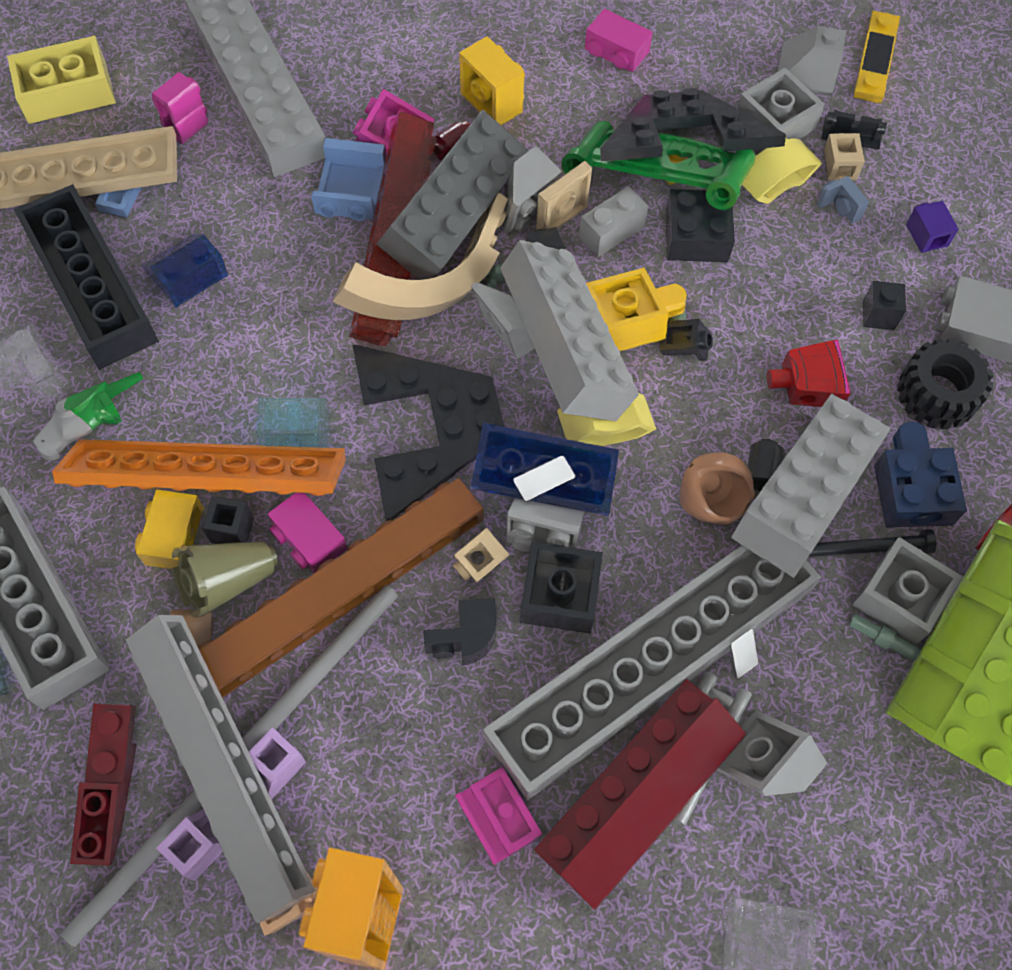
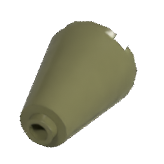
(218, 572)

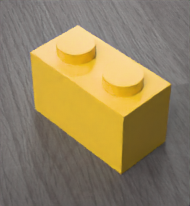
(169, 524)

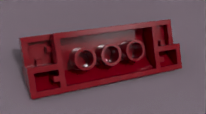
(640, 793)

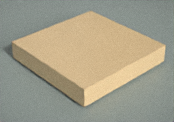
(564, 198)

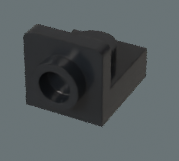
(687, 338)

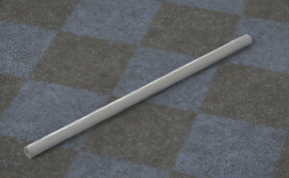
(273, 718)

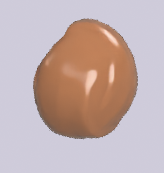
(717, 488)

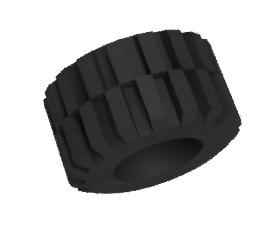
(936, 403)

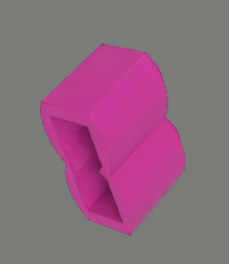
(181, 106)

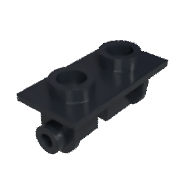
(868, 128)

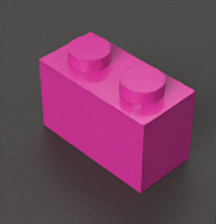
(618, 40)
(306, 532)

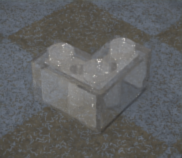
(29, 360)

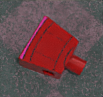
(812, 374)

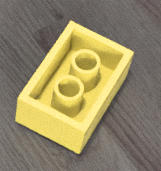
(61, 79)

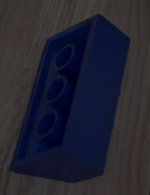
(513, 452)

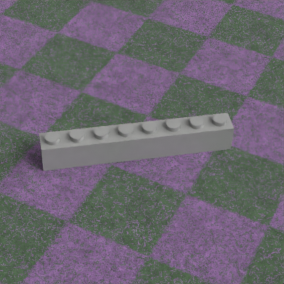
(219, 768)

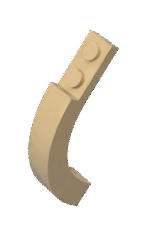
(414, 299)

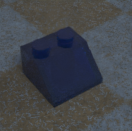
(186, 268)

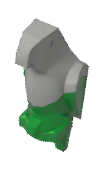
(81, 415)

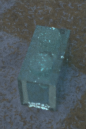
(293, 422)

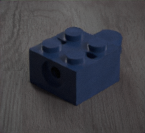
(918, 482)

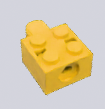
(635, 308)

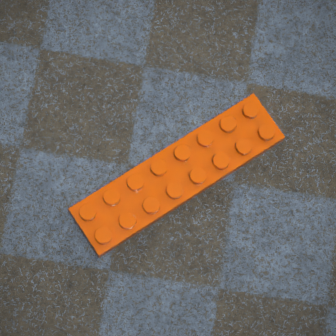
(201, 466)

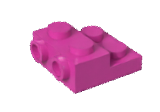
(381, 117)

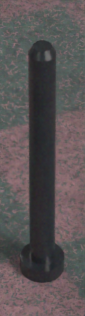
(925, 540)

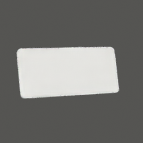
(544, 478)
(744, 653)

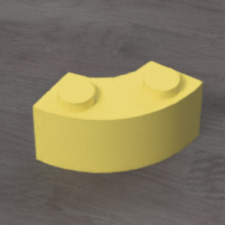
(780, 169)
(632, 424)

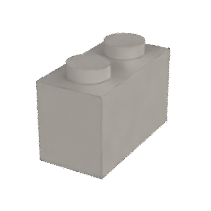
(613, 221)

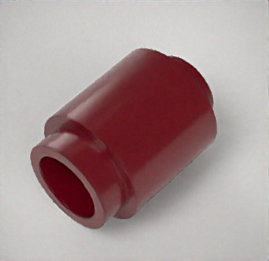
(448, 137)

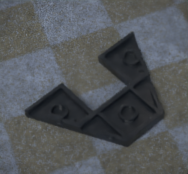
(691, 107)
(459, 408)

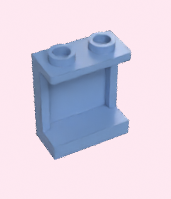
(349, 179)

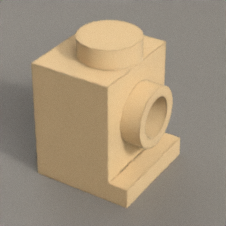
(843, 156)
(492, 552)

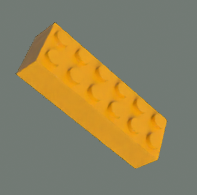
(352, 909)

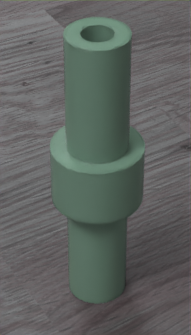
(884, 637)

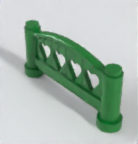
(721, 180)

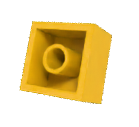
(491, 80)

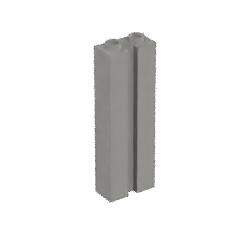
(978, 316)

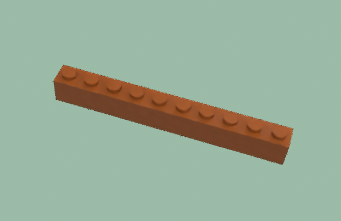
(340, 586)

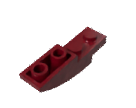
(106, 785)

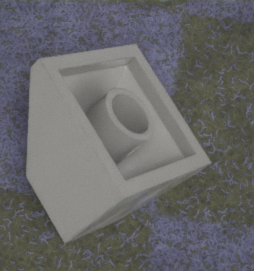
(814, 58)
(504, 318)
(773, 757)

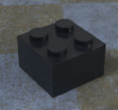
(697, 229)
(561, 587)

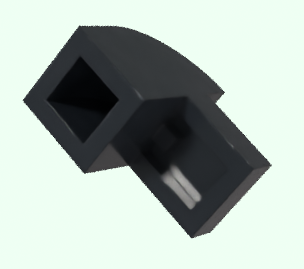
(473, 637)

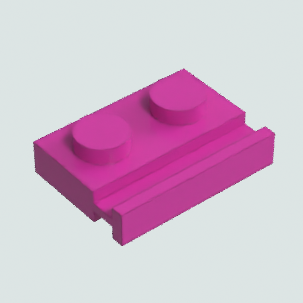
(498, 816)

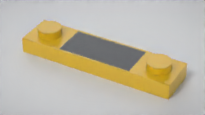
(876, 57)

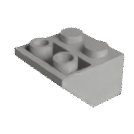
(527, 179)
(542, 523)

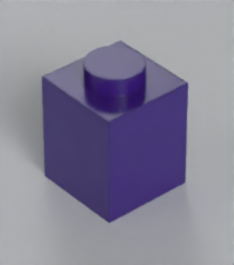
(932, 226)

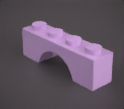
(192, 844)

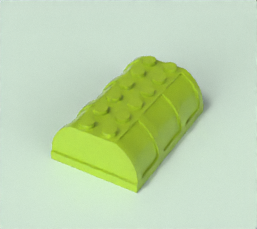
(963, 675)

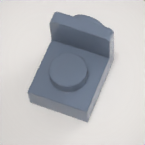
(846, 195)

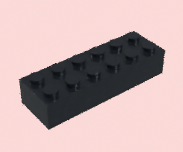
(86, 277)

